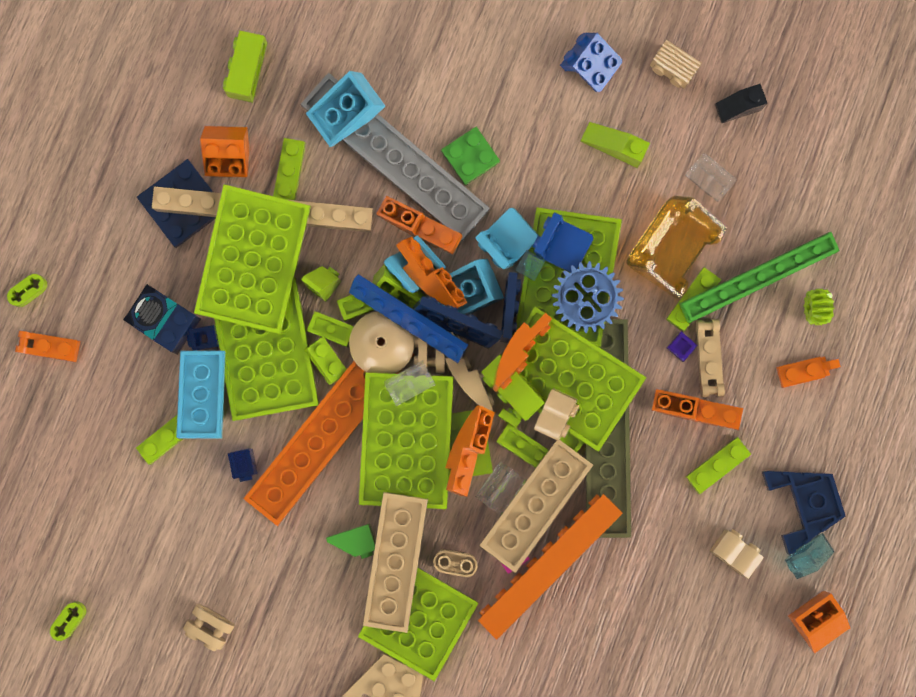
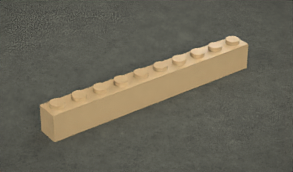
(207, 203)

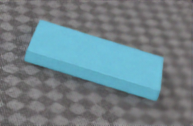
(201, 395)

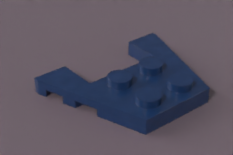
(815, 501)

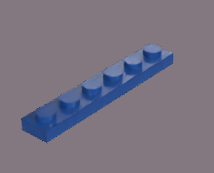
(408, 318)

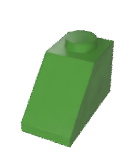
(355, 541)

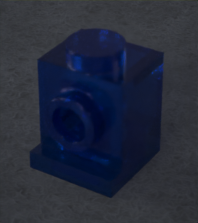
(195, 335)

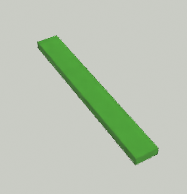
(759, 277)

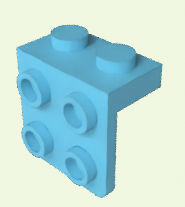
(507, 239)
(397, 261)

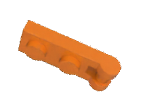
(48, 346)

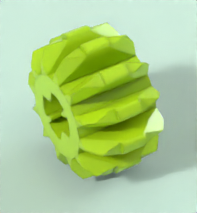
(818, 306)

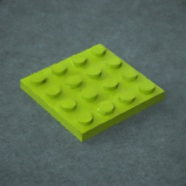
(434, 626)

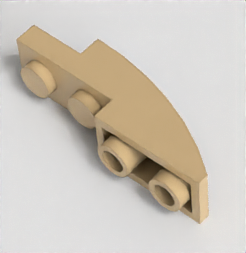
(470, 382)

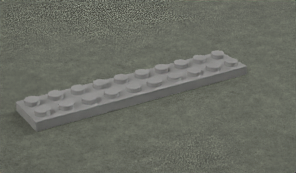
(410, 169)

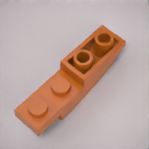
(416, 224)
(433, 282)
(514, 357)
(697, 409)
(464, 452)

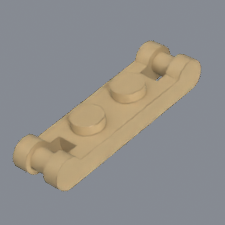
(709, 358)

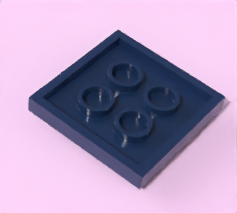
(176, 226)

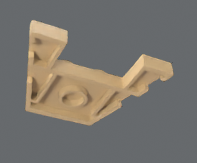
(387, 679)

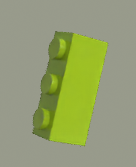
(245, 66)
(518, 393)

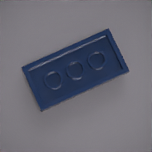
(462, 325)

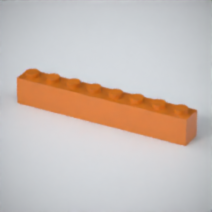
(549, 566)

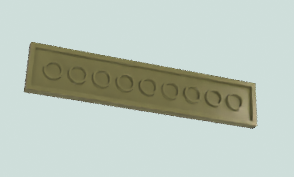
(612, 463)

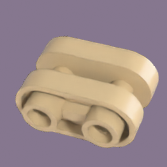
(438, 362)
(455, 563)
(196, 630)

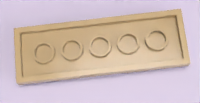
(536, 505)
(395, 562)

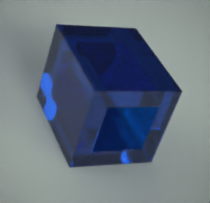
(242, 464)

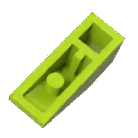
(616, 143)
(322, 282)
(391, 285)

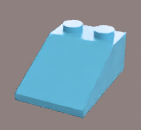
(345, 108)
(478, 285)

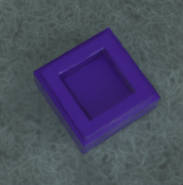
(682, 346)

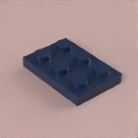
(510, 307)

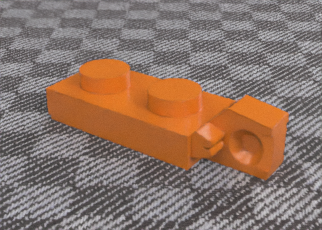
(805, 371)

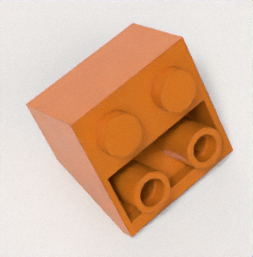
(225, 151)
(820, 620)

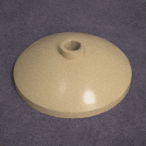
(380, 359)

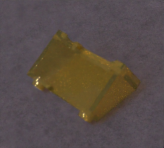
(675, 243)

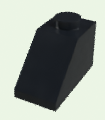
(741, 103)

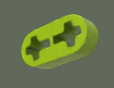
(30, 294)
(64, 618)

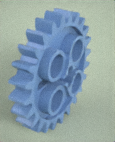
(603, 283)

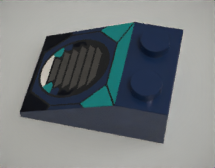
(161, 319)

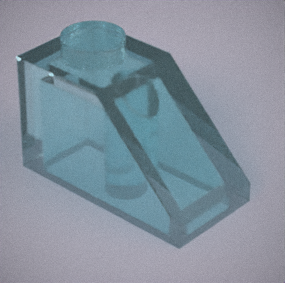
(810, 557)

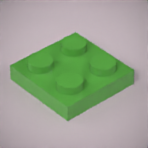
(470, 156)

